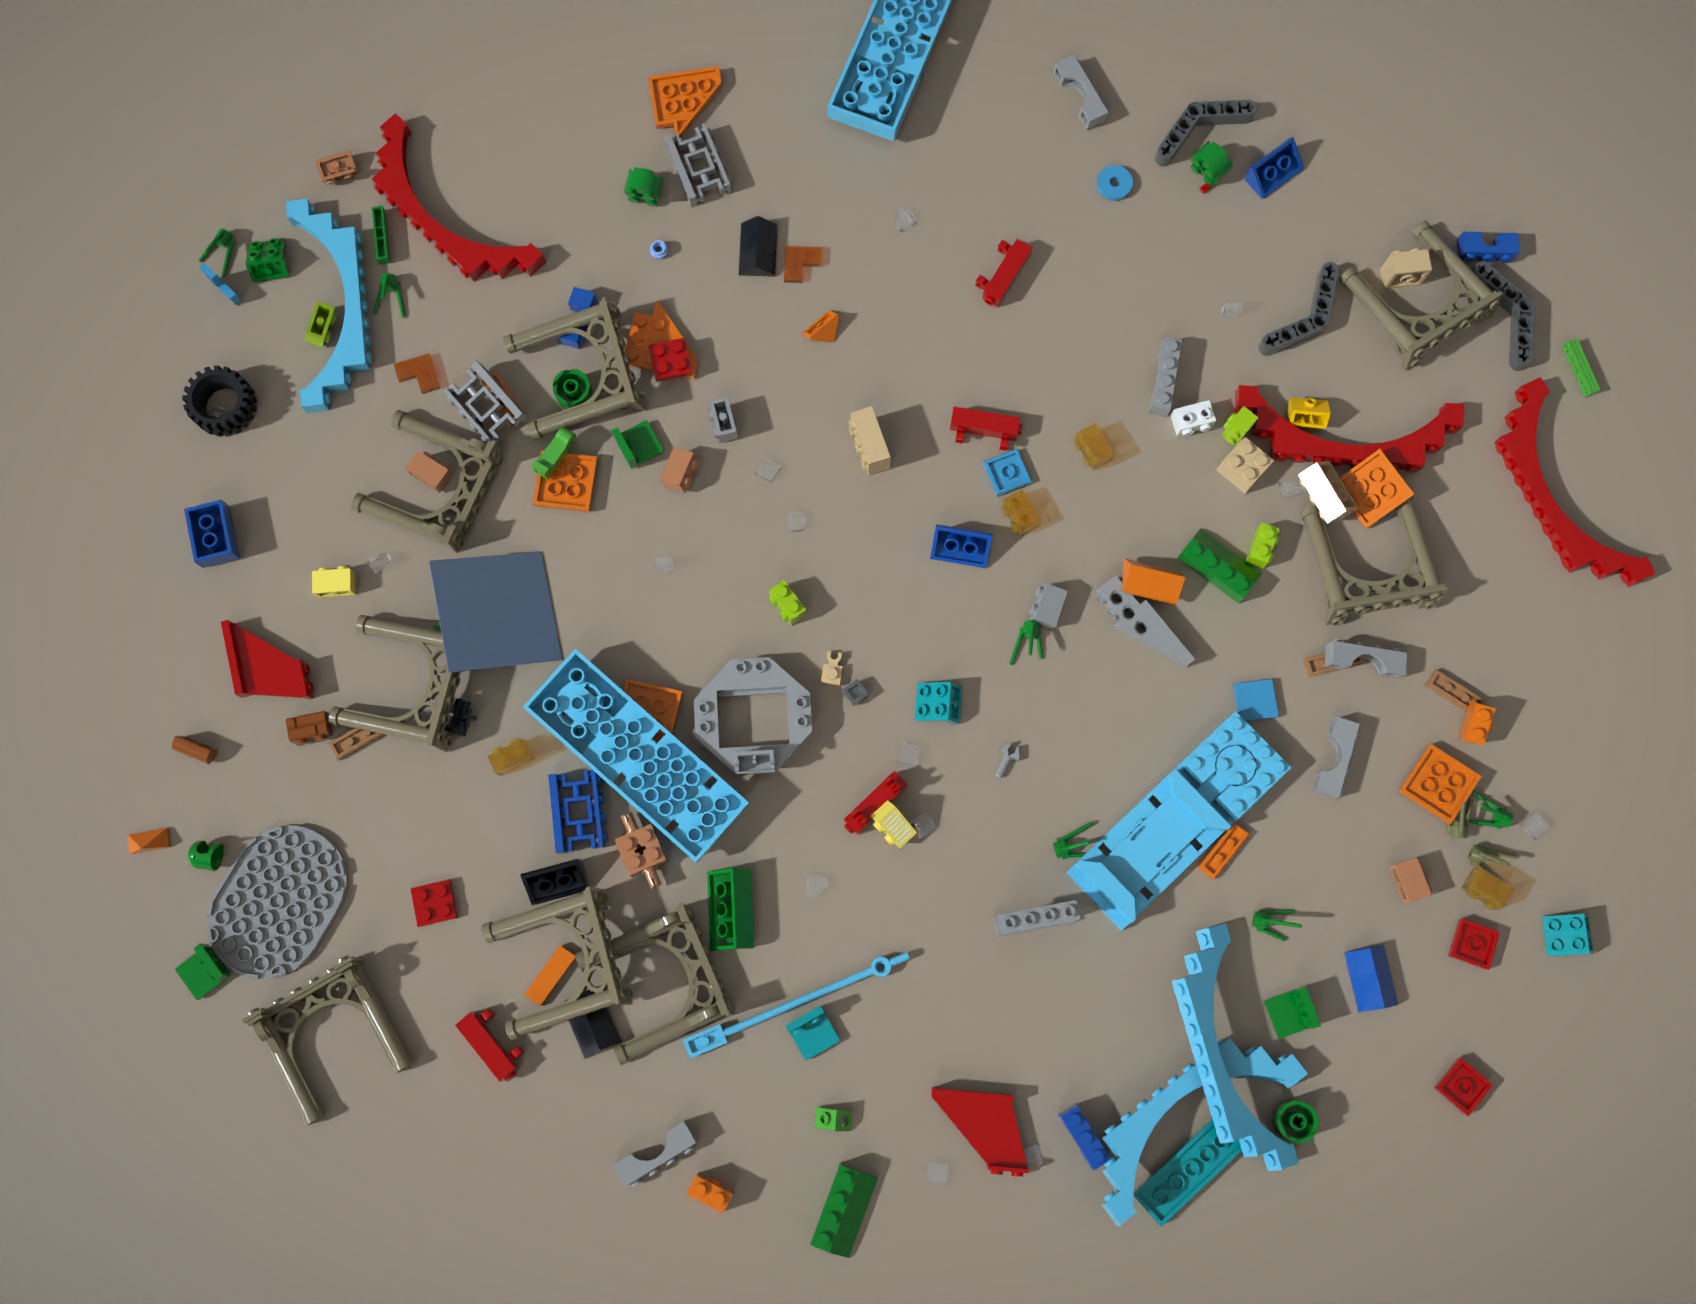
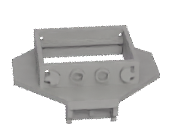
(747, 678)

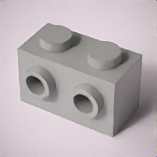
(723, 419)
(1047, 605)

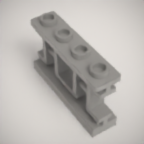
(685, 169)
(495, 394)
(1037, 918)

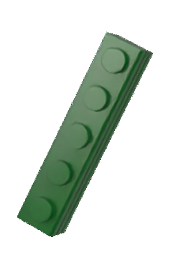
(381, 234)

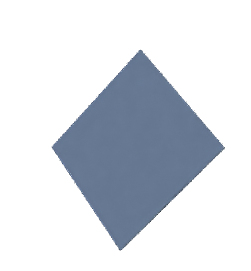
(494, 611)

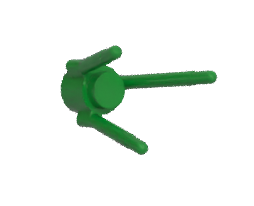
(222, 239)
(388, 284)
(1031, 631)
(1500, 815)
(1064, 848)
(1262, 920)

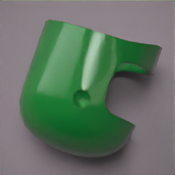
(206, 857)

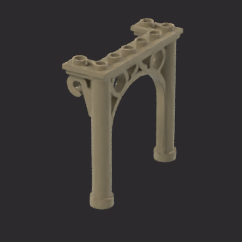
(604, 315)
(1410, 343)
(452, 534)
(1342, 603)
(396, 726)
(595, 901)
(681, 1024)
(284, 1055)

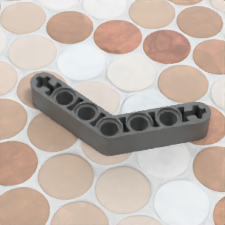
(1241, 110)
(1518, 315)
(1307, 324)

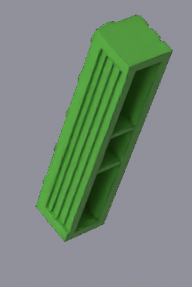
(1581, 368)

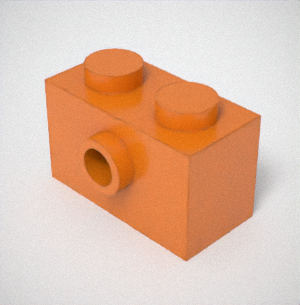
(1477, 723)
(710, 1192)

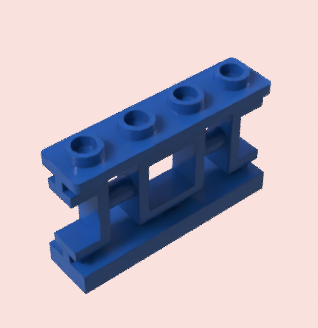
(560, 813)

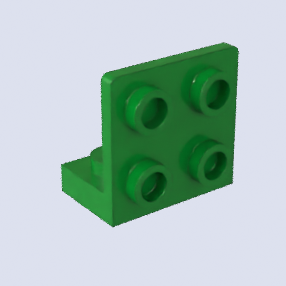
(266, 260)
(638, 443)
(202, 971)
(1292, 1012)

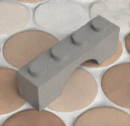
(1071, 74)
(1166, 375)
(1387, 662)
(1343, 735)
(634, 1167)

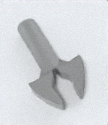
(1006, 759)

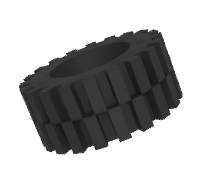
(209, 383)

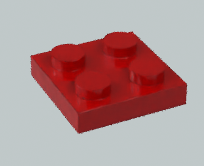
(670, 359)
(434, 903)
(1474, 944)
(1463, 1086)

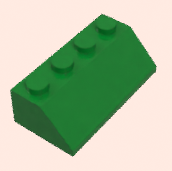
(1219, 566)
(730, 909)
(843, 1211)

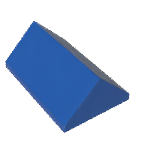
(1275, 168)
(961, 546)
(1371, 978)

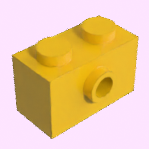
(1308, 412)

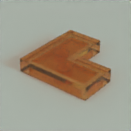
(796, 258)
(420, 368)

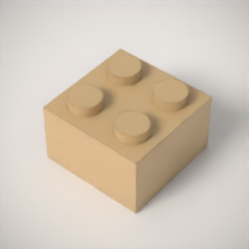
(1406, 268)
(1244, 465)

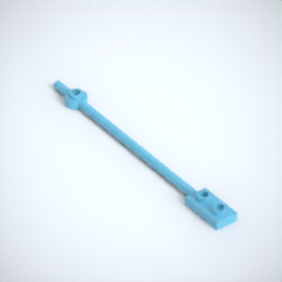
(716, 1035)

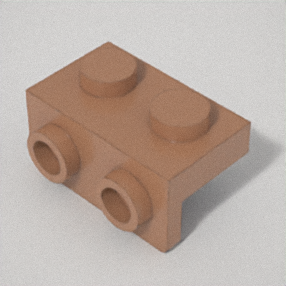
(336, 167)

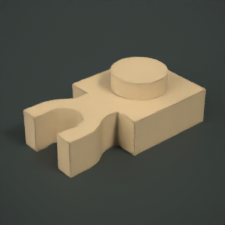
(832, 672)

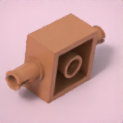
(653, 854)

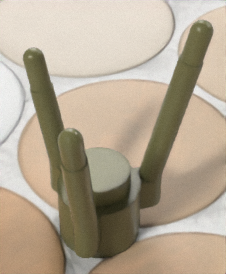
(1460, 829)
(1480, 854)

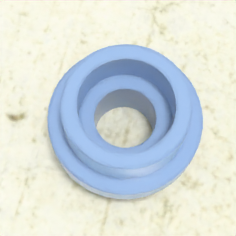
(656, 245)

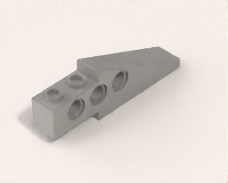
(1157, 633)

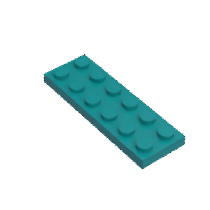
(1185, 1173)

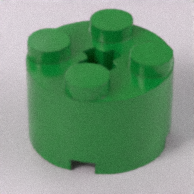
(1211, 162)
(643, 186)
(571, 380)
(1306, 1124)

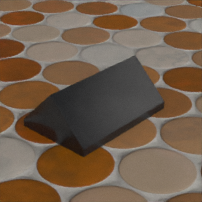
(758, 247)
(555, 881)
(594, 1030)

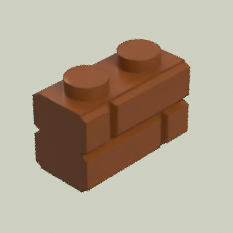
(309, 727)

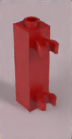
(1006, 274)
(985, 424)
(887, 790)
(488, 1047)

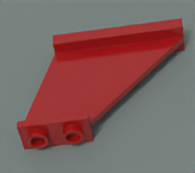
(263, 669)
(988, 1125)

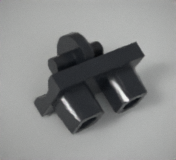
(461, 717)

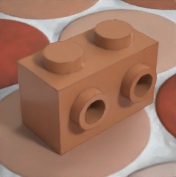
(679, 470)
(429, 471)
(1411, 880)

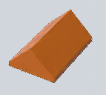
(1151, 581)

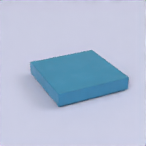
(1007, 472)
(1256, 700)

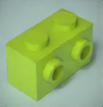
(319, 324)
(1239, 425)
(1262, 544)
(787, 602)

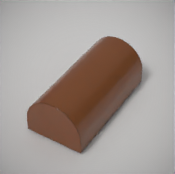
(194, 749)

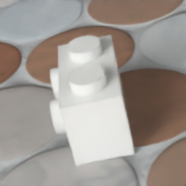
(1193, 418)

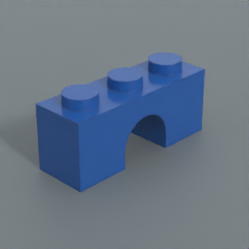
(1472, 248)
(579, 300)
(1084, 1137)

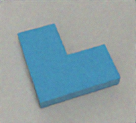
(214, 278)

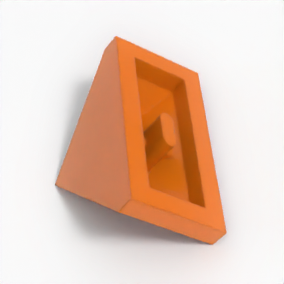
(824, 328)
(149, 841)

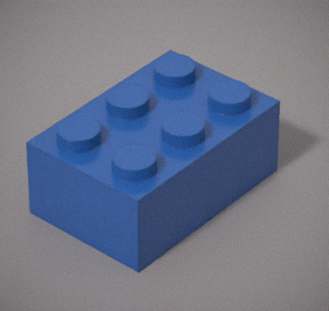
(211, 533)

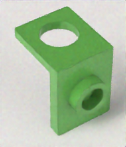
(831, 1119)

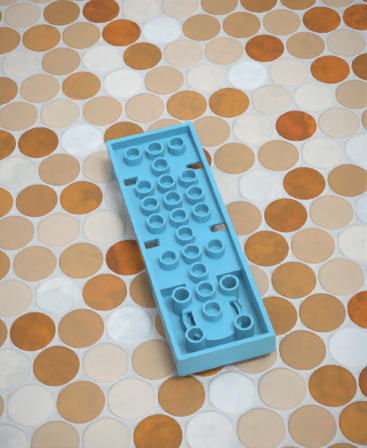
(887, 65)
(617, 738)
(1197, 802)

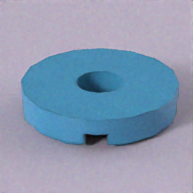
(1116, 173)

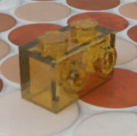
(1093, 447)
(1020, 512)
(510, 757)
(1487, 888)

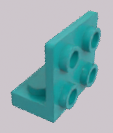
(938, 702)
(1567, 935)
(812, 1033)

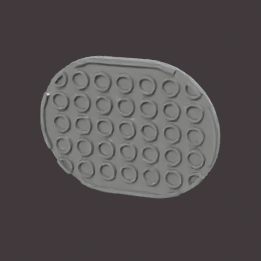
(269, 939)

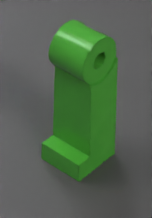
(554, 453)

